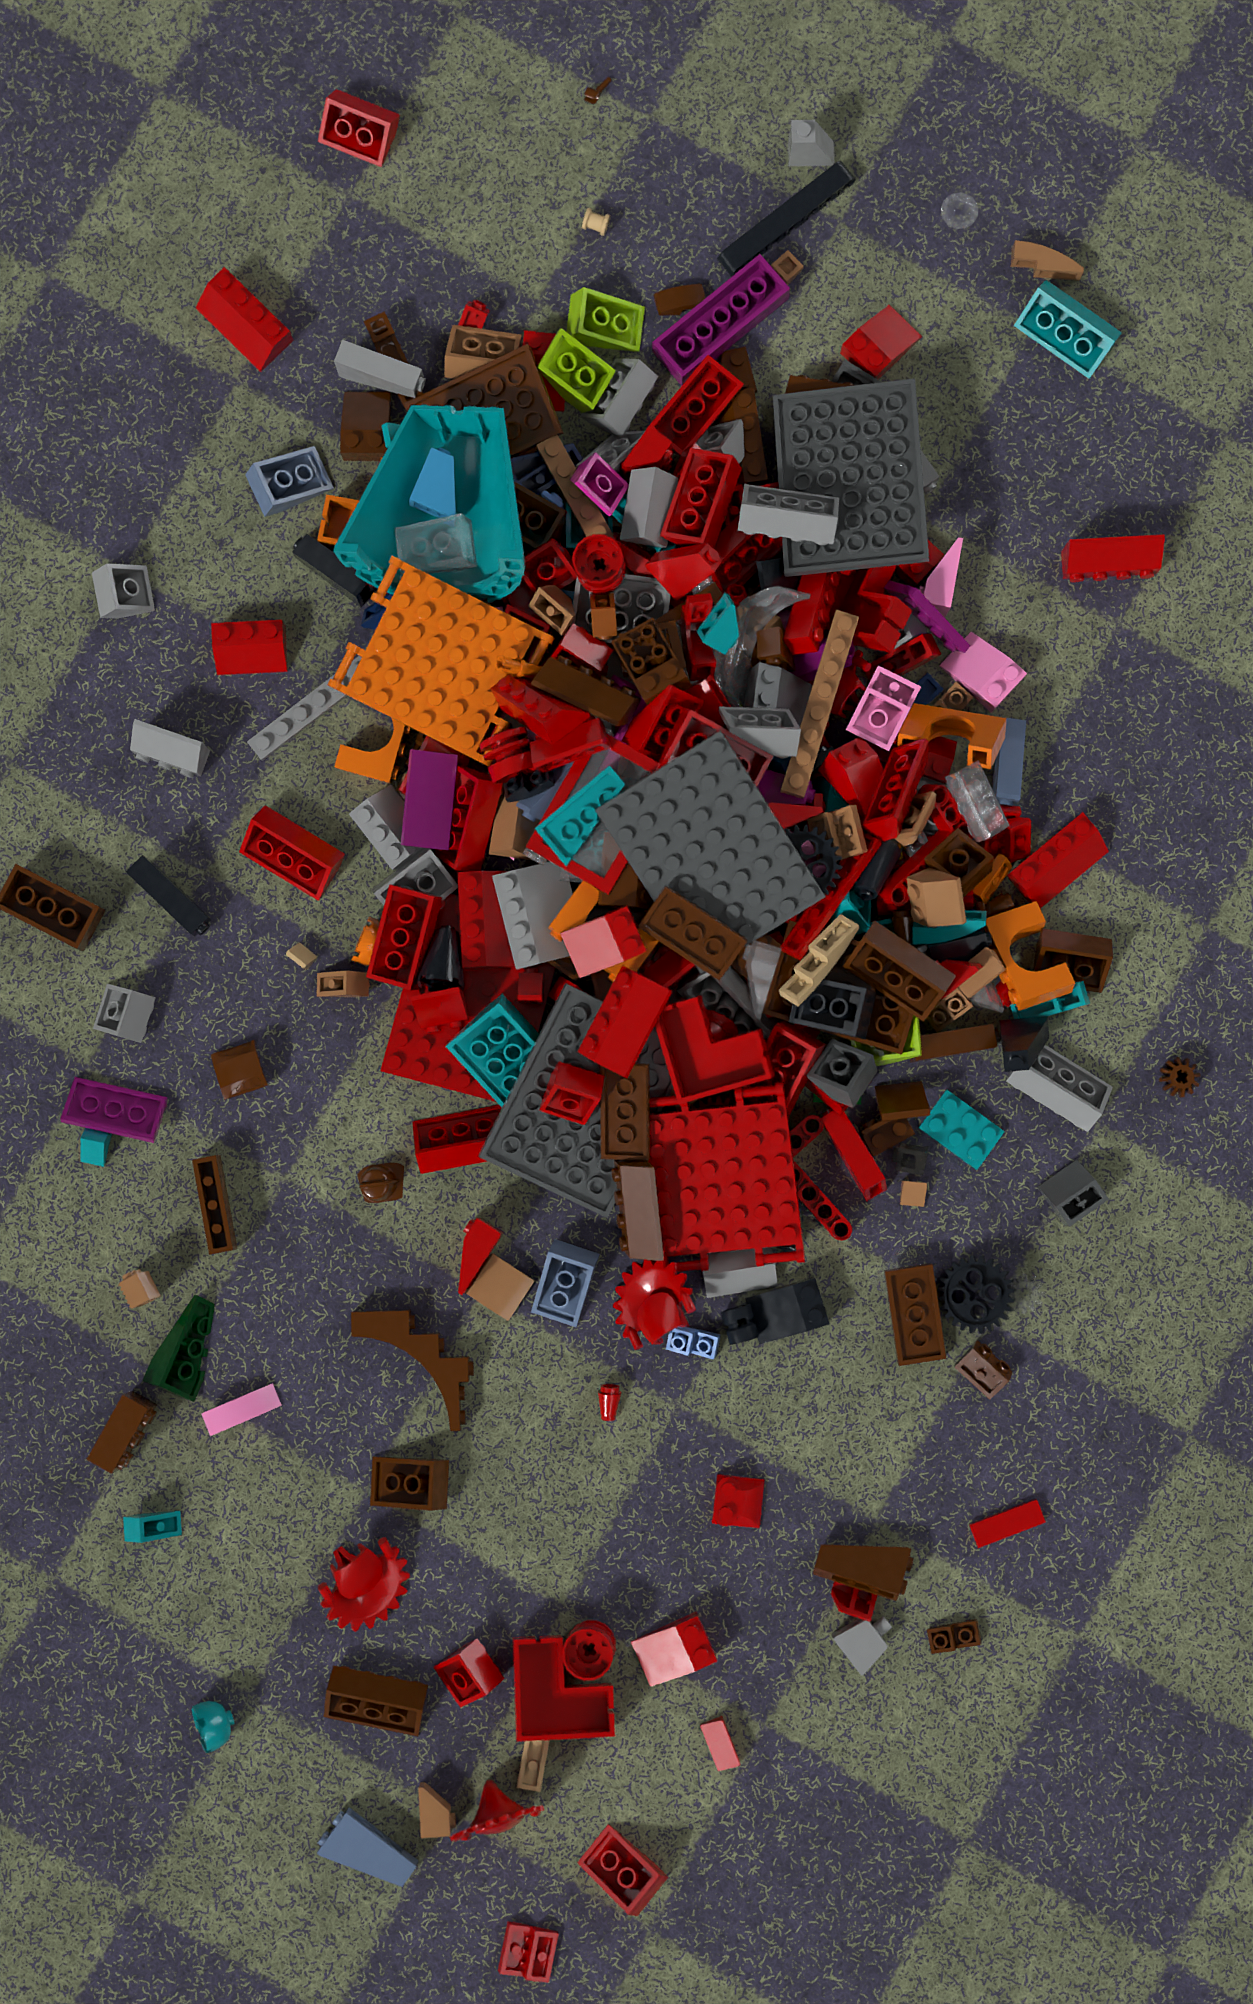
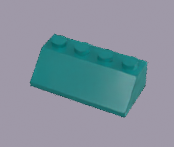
(1067, 328)

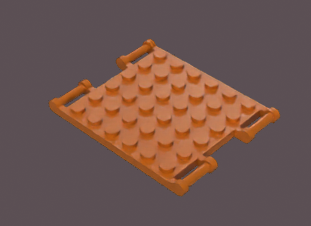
(437, 659)

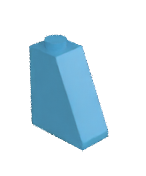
(435, 486)

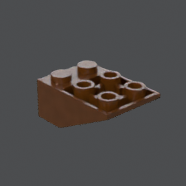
(650, 660)

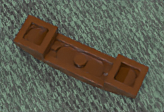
(386, 342)

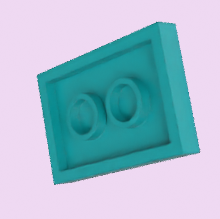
(961, 1129)

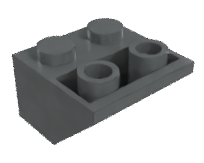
(1072, 1193)

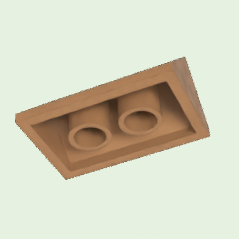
(510, 830)

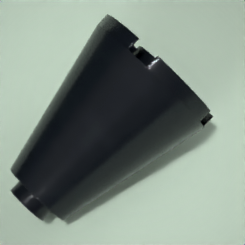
(878, 870)
(442, 962)

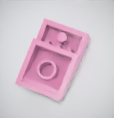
(883, 708)

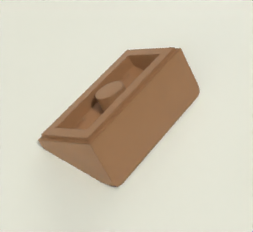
(991, 969)

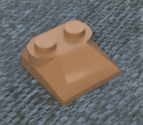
(916, 819)

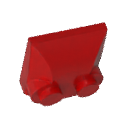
(738, 1501)

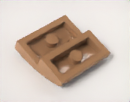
(844, 828)
(500, 1286)

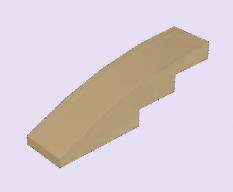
(820, 960)

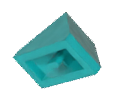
(94, 1146)

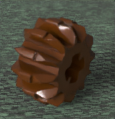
(1171, 1075)

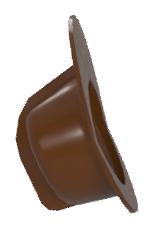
(381, 1182)

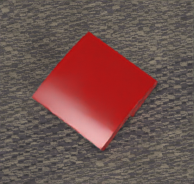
(1011, 842)
(528, 1952)

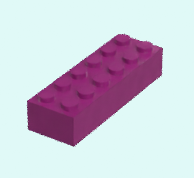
(721, 318)

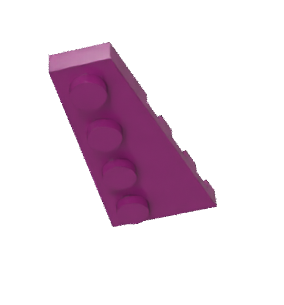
(928, 615)

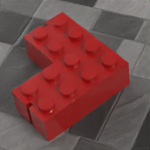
(878, 614)
(705, 1065)
(548, 1707)

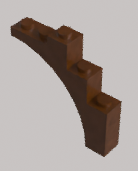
(426, 1348)

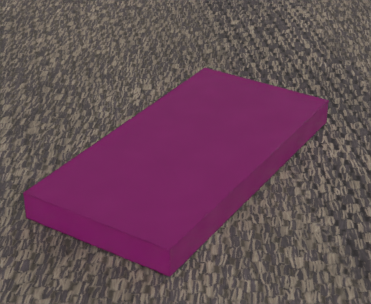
(429, 799)
(114, 1109)

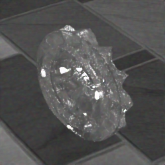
(957, 201)

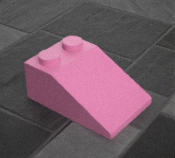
(941, 582)
(984, 672)

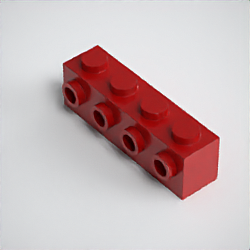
(810, 616)

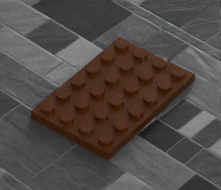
(509, 384)

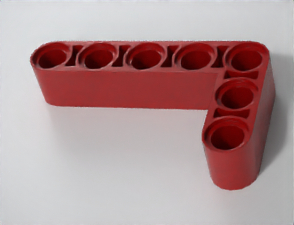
(947, 825)
(804, 1181)

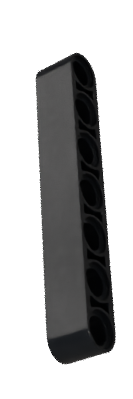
(786, 217)

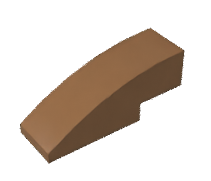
(1045, 261)

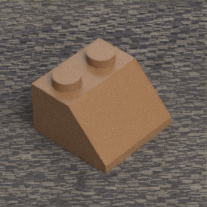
(936, 898)

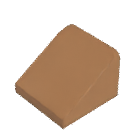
(913, 1193)

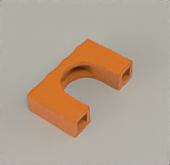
(983, 731)
(376, 764)
(576, 912)
(1025, 986)

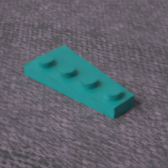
(576, 818)

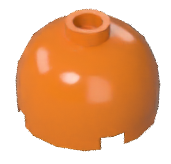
(366, 942)

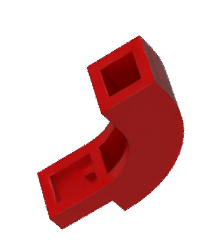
(697, 655)

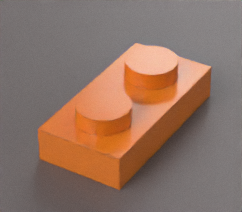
(991, 882)

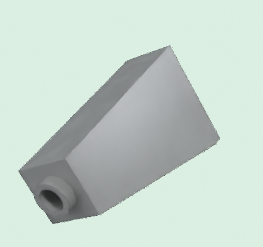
(378, 370)

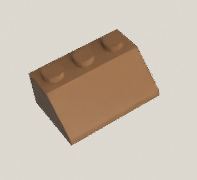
(475, 347)

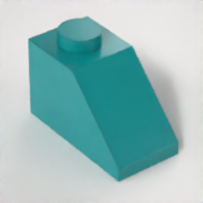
(720, 626)
(152, 1526)

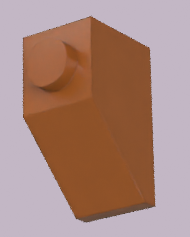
(603, 615)

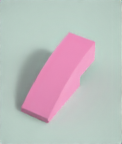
(241, 1409)

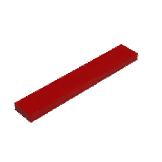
(818, 914)

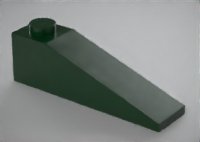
(178, 1359)

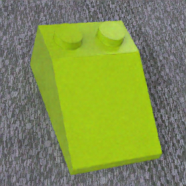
(605, 321)
(575, 371)
(911, 1049)

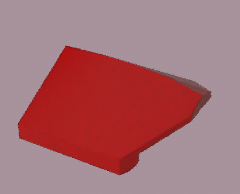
(853, 1601)

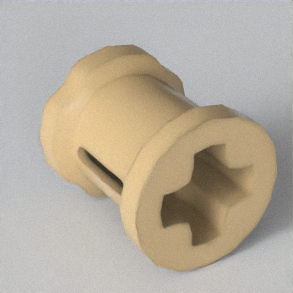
(596, 221)

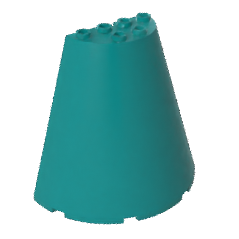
(482, 494)

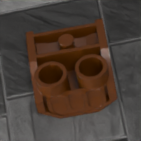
(239, 1070)

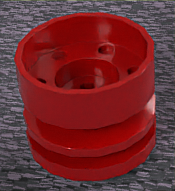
(595, 551)
(509, 754)
(587, 1664)

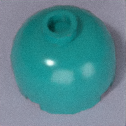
(212, 1724)

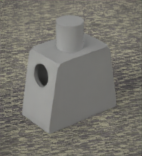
(862, 1642)

